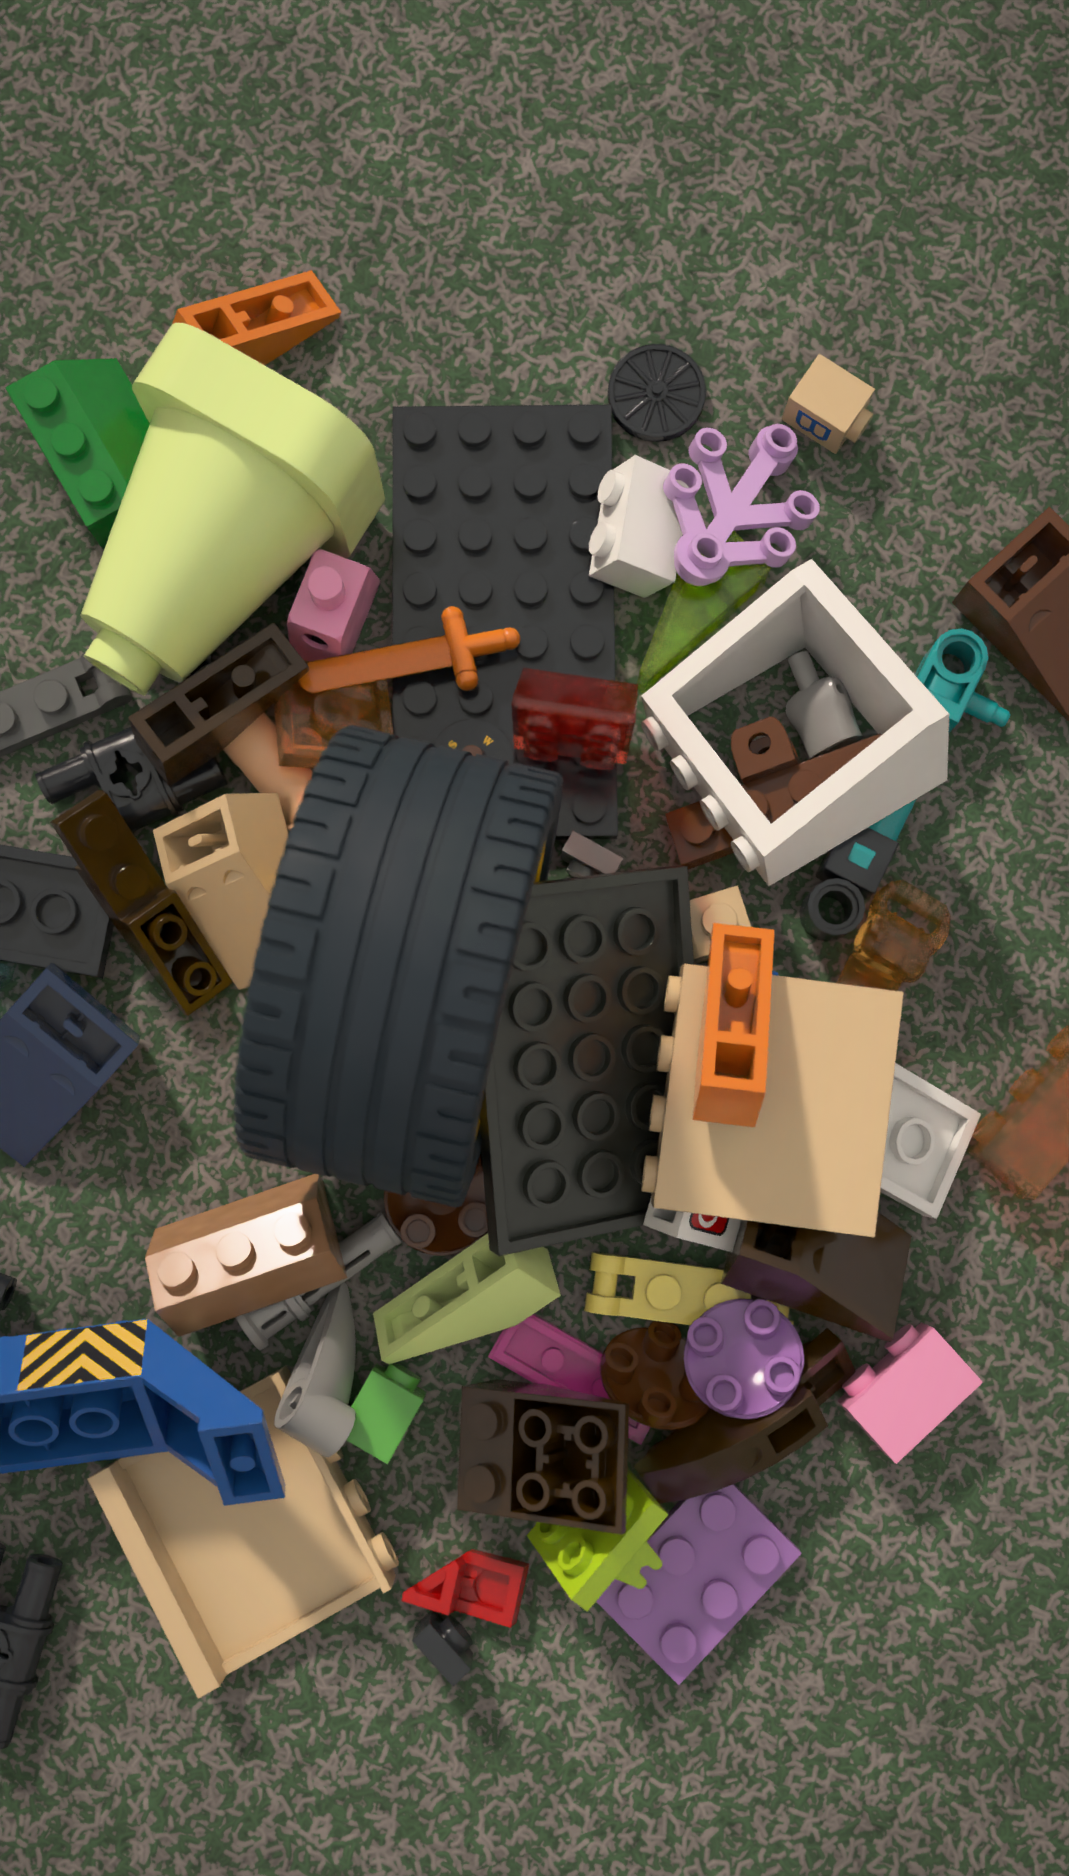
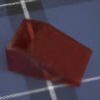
(573, 718)

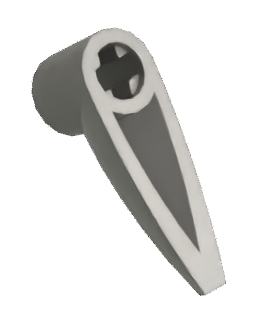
(320, 1386)

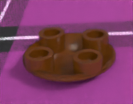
(439, 1227)
(650, 1375)

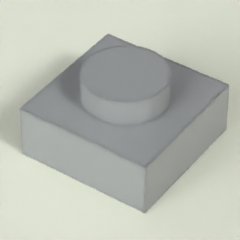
(588, 857)

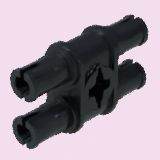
(105, 766)
(23, 1636)

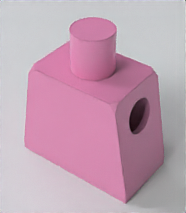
(331, 606)

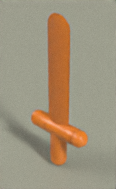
(452, 649)

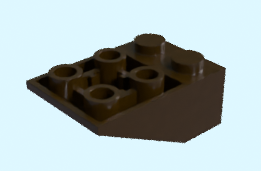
(824, 1273)
(543, 1455)

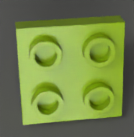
(591, 1559)

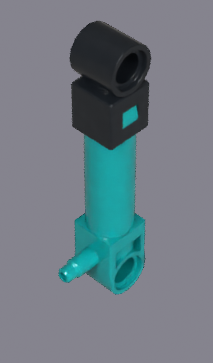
(858, 864)

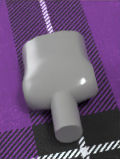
(820, 709)

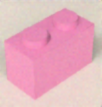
(908, 1390)

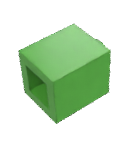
(385, 1410)

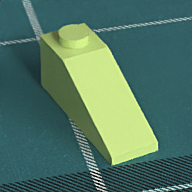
(465, 1300)

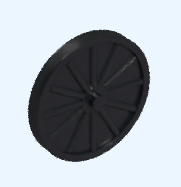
(656, 392)

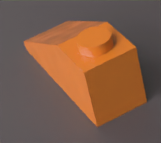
(266, 317)
(734, 1026)

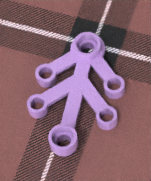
(770, 456)

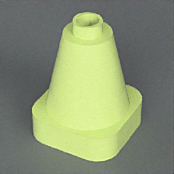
(220, 506)

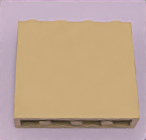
(821, 1121)
(250, 1572)

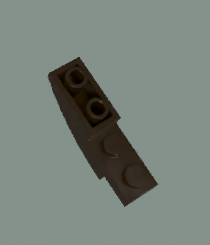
(140, 903)
(729, 1450)

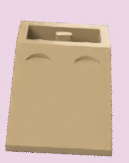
(224, 870)

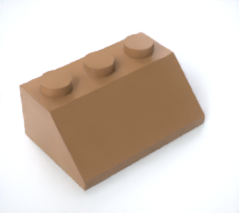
(244, 1256)

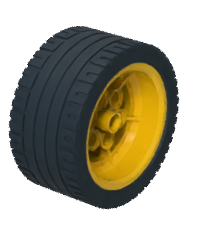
(390, 962)

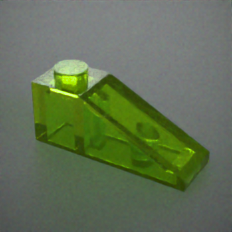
(695, 613)

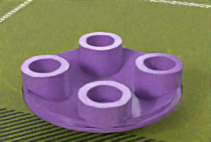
(743, 1358)

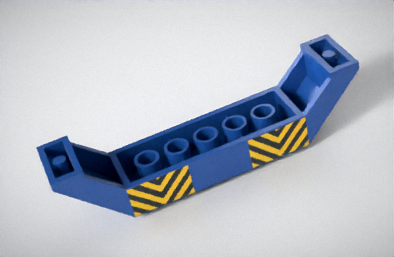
(129, 1395)

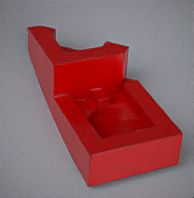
(474, 1585)

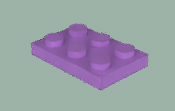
(715, 1567)

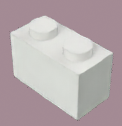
(635, 529)

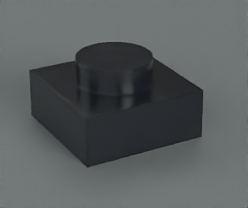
(445, 1645)

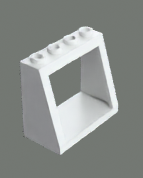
(888, 774)

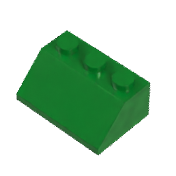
(87, 430)

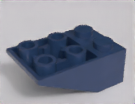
(53, 1059)

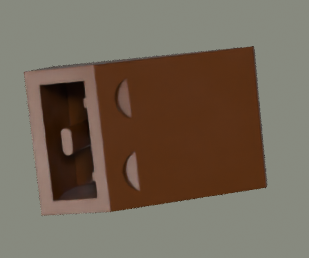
(1024, 605)

